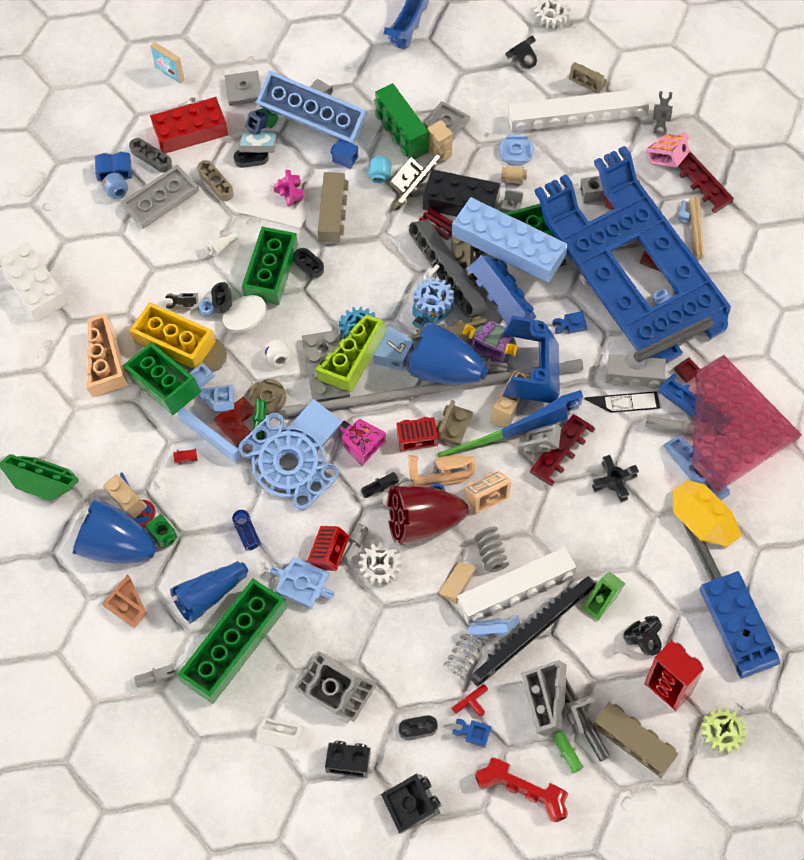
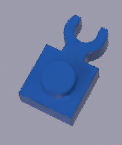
(572, 322)
(476, 732)

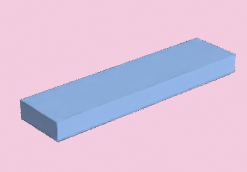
(209, 434)

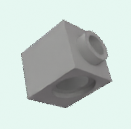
(591, 189)

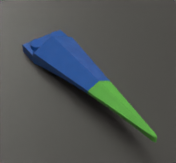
(548, 415)

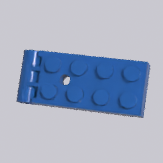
(736, 613)

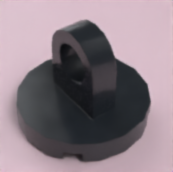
(521, 50)
(643, 632)

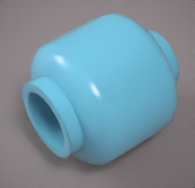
(379, 169)

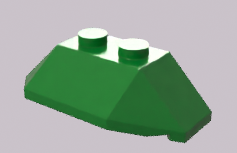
(38, 476)

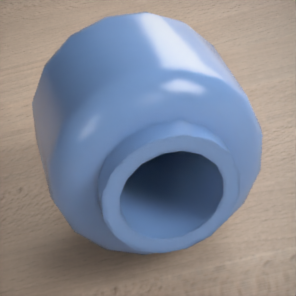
(115, 186)

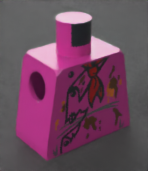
(361, 439)

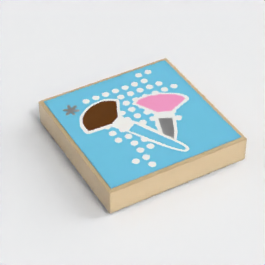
(167, 62)

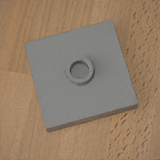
(242, 87)

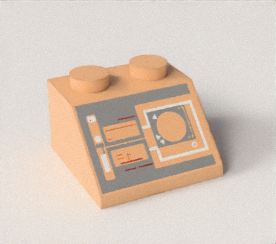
(487, 491)

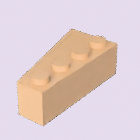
(104, 358)

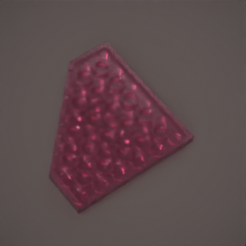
(734, 425)

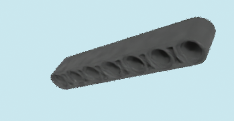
(438, 253)

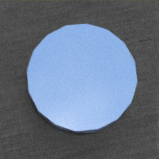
(516, 150)

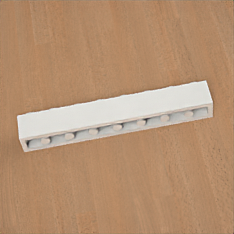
(578, 109)

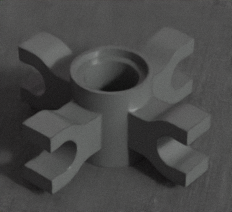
(662, 112)

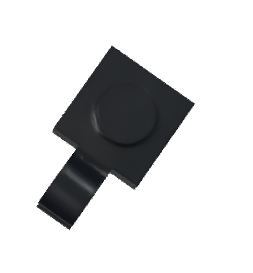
(184, 299)

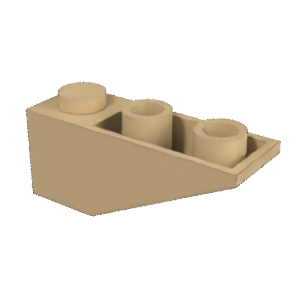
(506, 406)

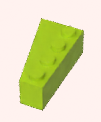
(351, 357)

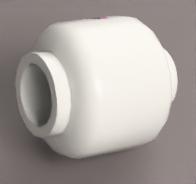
(277, 353)

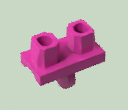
(286, 188)

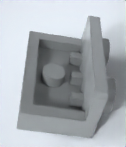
(541, 440)

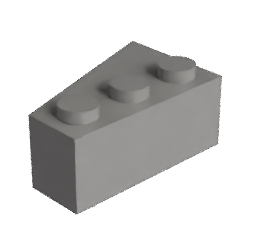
(546, 696)

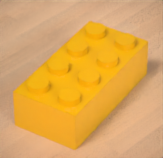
(173, 334)

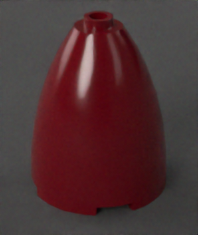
(422, 512)

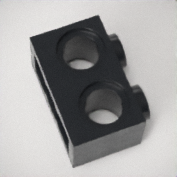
(346, 765)

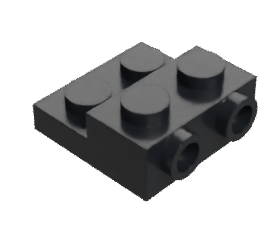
(411, 802)

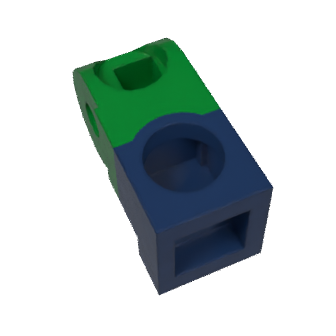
(260, 119)

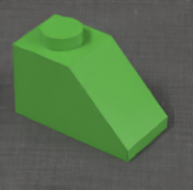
(603, 595)

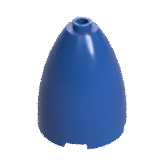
(445, 358)
(112, 536)

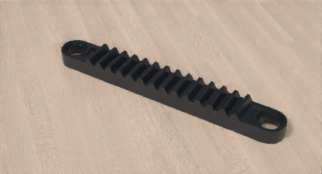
(533, 630)

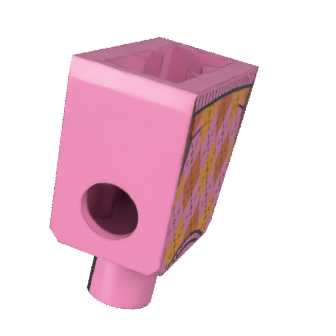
(669, 150)

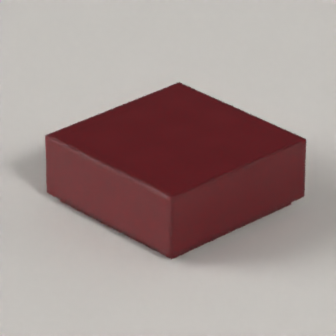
(686, 369)

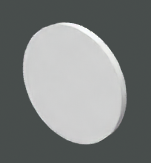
(244, 313)

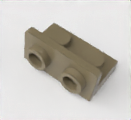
(587, 77)
(454, 424)

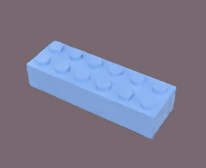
(311, 107)
(509, 239)

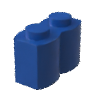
(116, 163)

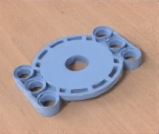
(280, 443)

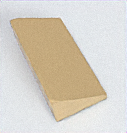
(457, 581)

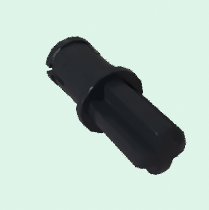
(379, 485)

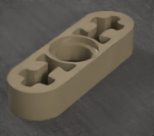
(216, 187)

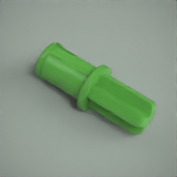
(567, 752)

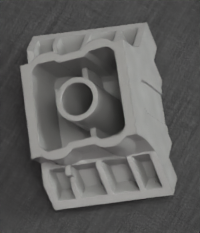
(335, 686)

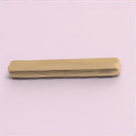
(696, 223)

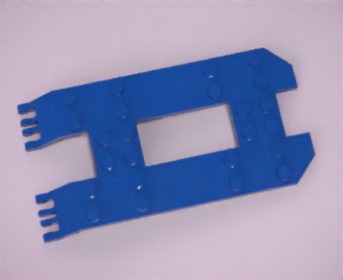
(632, 219)

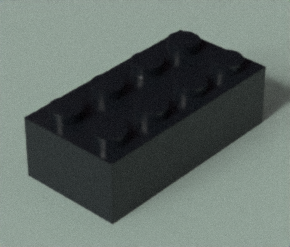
(450, 192)

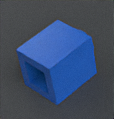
(344, 153)

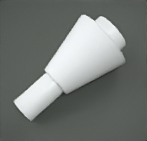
(216, 246)

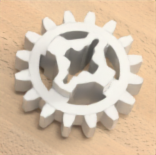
(552, 12)
(378, 572)

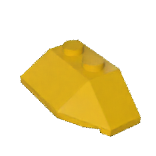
(705, 514)

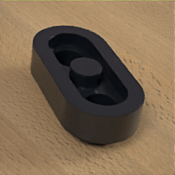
(250, 158)
(310, 263)
(221, 297)

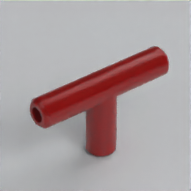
(471, 700)

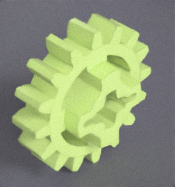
(731, 735)

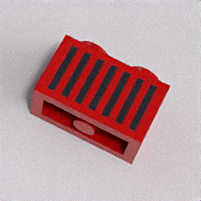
(417, 433)
(328, 548)

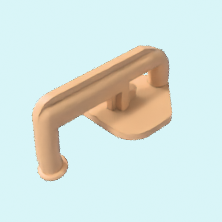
(443, 463)

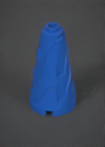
(206, 590)

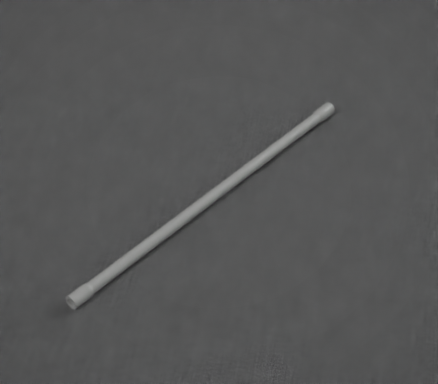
(295, 410)

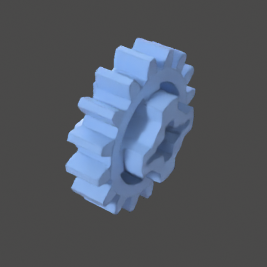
(433, 296)

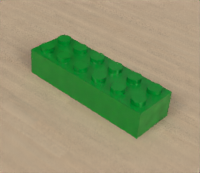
(232, 641)

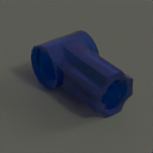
(246, 531)

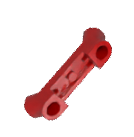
(552, 798)

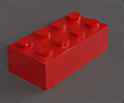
(189, 125)
(674, 675)

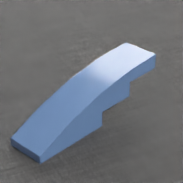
(682, 454)

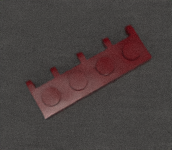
(705, 182)
(569, 436)

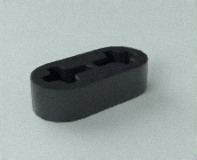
(419, 732)

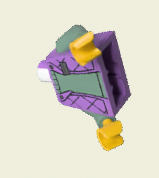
(490, 341)

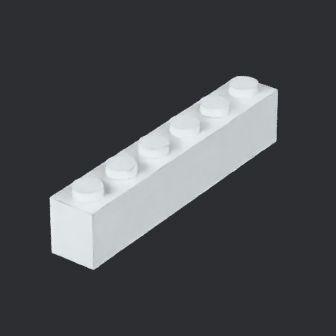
(516, 585)

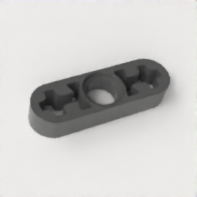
(147, 148)

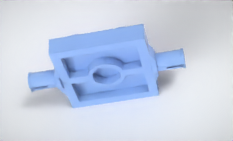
(302, 583)

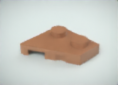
(126, 603)

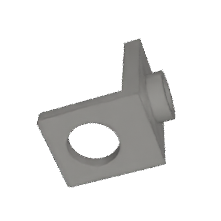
(572, 716)

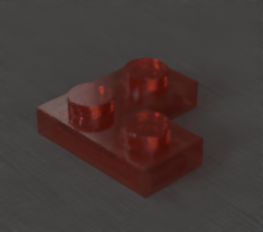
(232, 421)

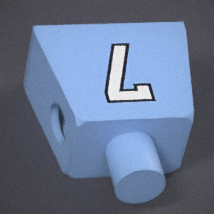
(394, 350)

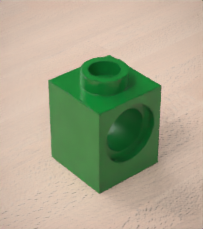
(160, 524)

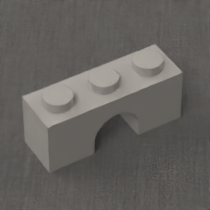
(620, 372)

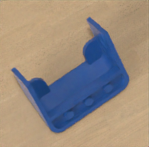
(543, 381)

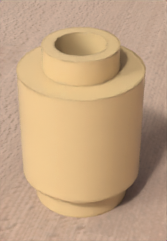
(513, 174)

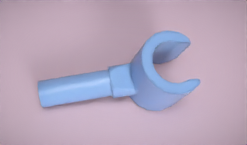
(683, 216)

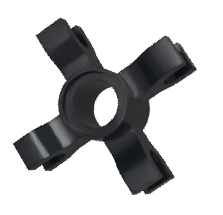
(612, 471)

